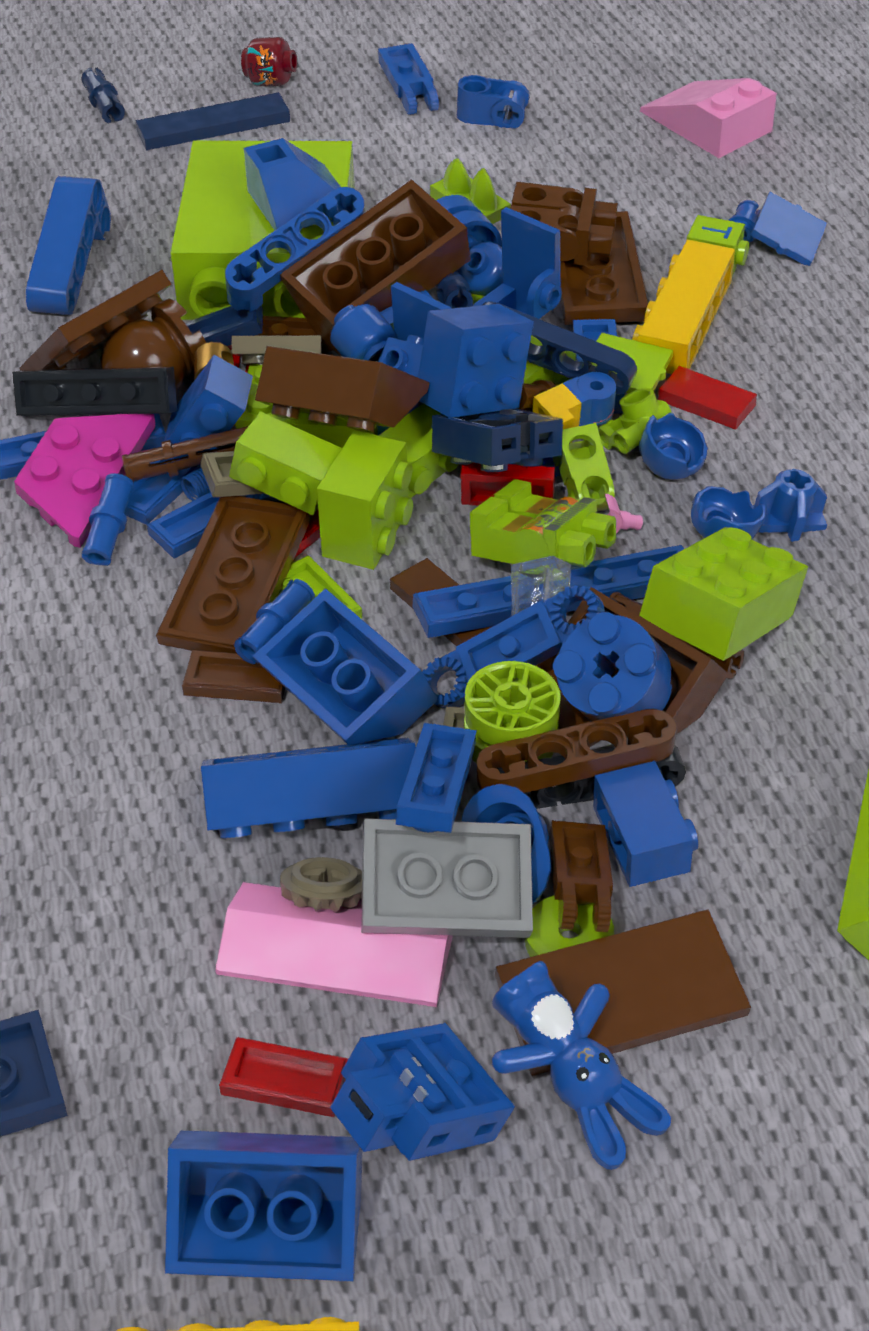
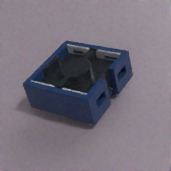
(498, 438)

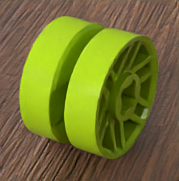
(510, 703)

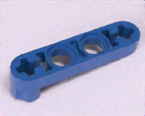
(247, 284)

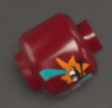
(268, 61)

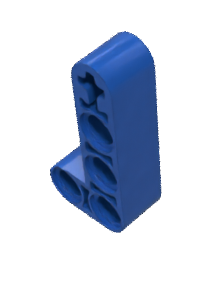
(72, 221)

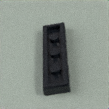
(95, 391)

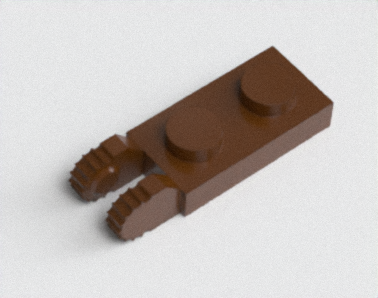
(581, 872)

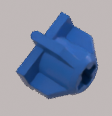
(793, 504)

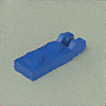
(408, 76)

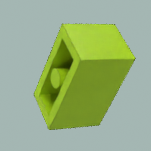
(282, 461)

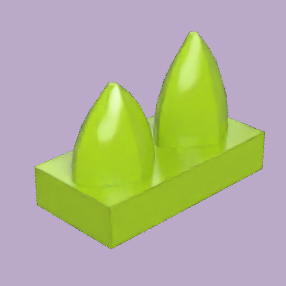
(478, 190)

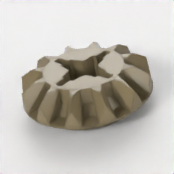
(322, 883)

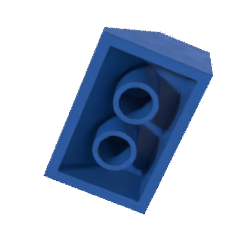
(346, 672)
(263, 1205)

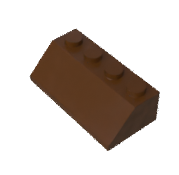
(398, 240)

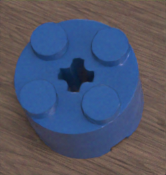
(596, 652)

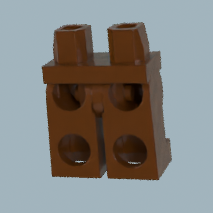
(583, 222)

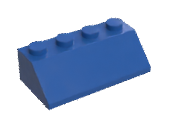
(305, 785)

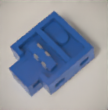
(419, 1094)

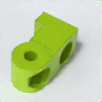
(585, 465)

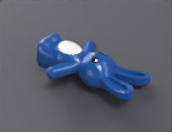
(580, 1068)

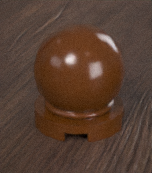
(155, 343)

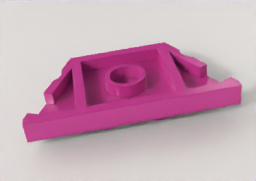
(71, 467)

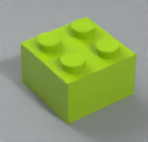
(364, 499)

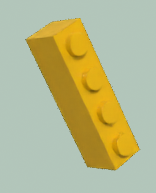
(687, 301)

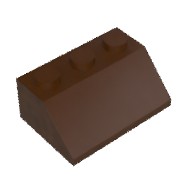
(336, 389)
(693, 674)

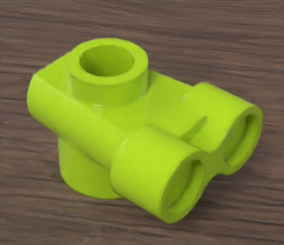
(628, 429)

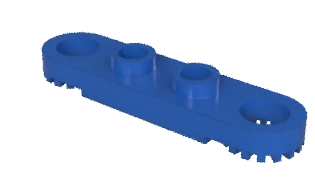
(524, 637)

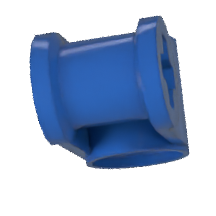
(488, 101)

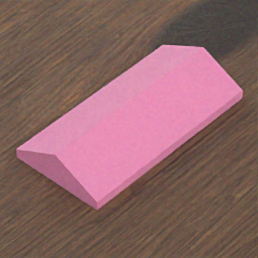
(326, 951)

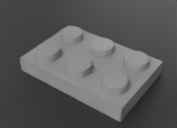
(447, 882)

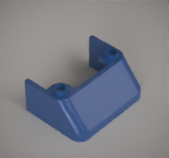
(529, 276)

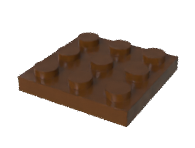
(91, 329)

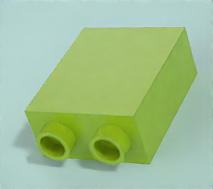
(223, 221)

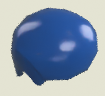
(672, 447)
(720, 508)

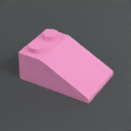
(717, 113)

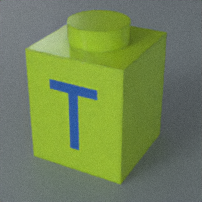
(721, 233)

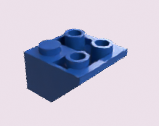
(286, 180)

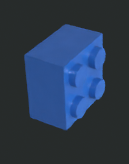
(474, 359)

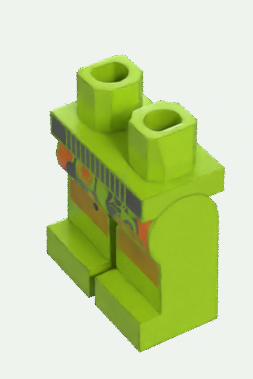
(529, 527)

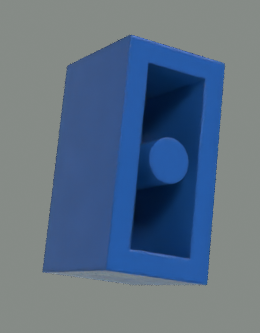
(210, 403)
(644, 823)

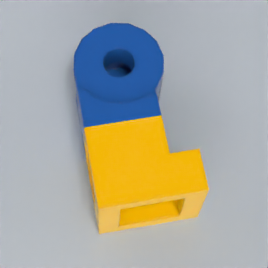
(579, 400)

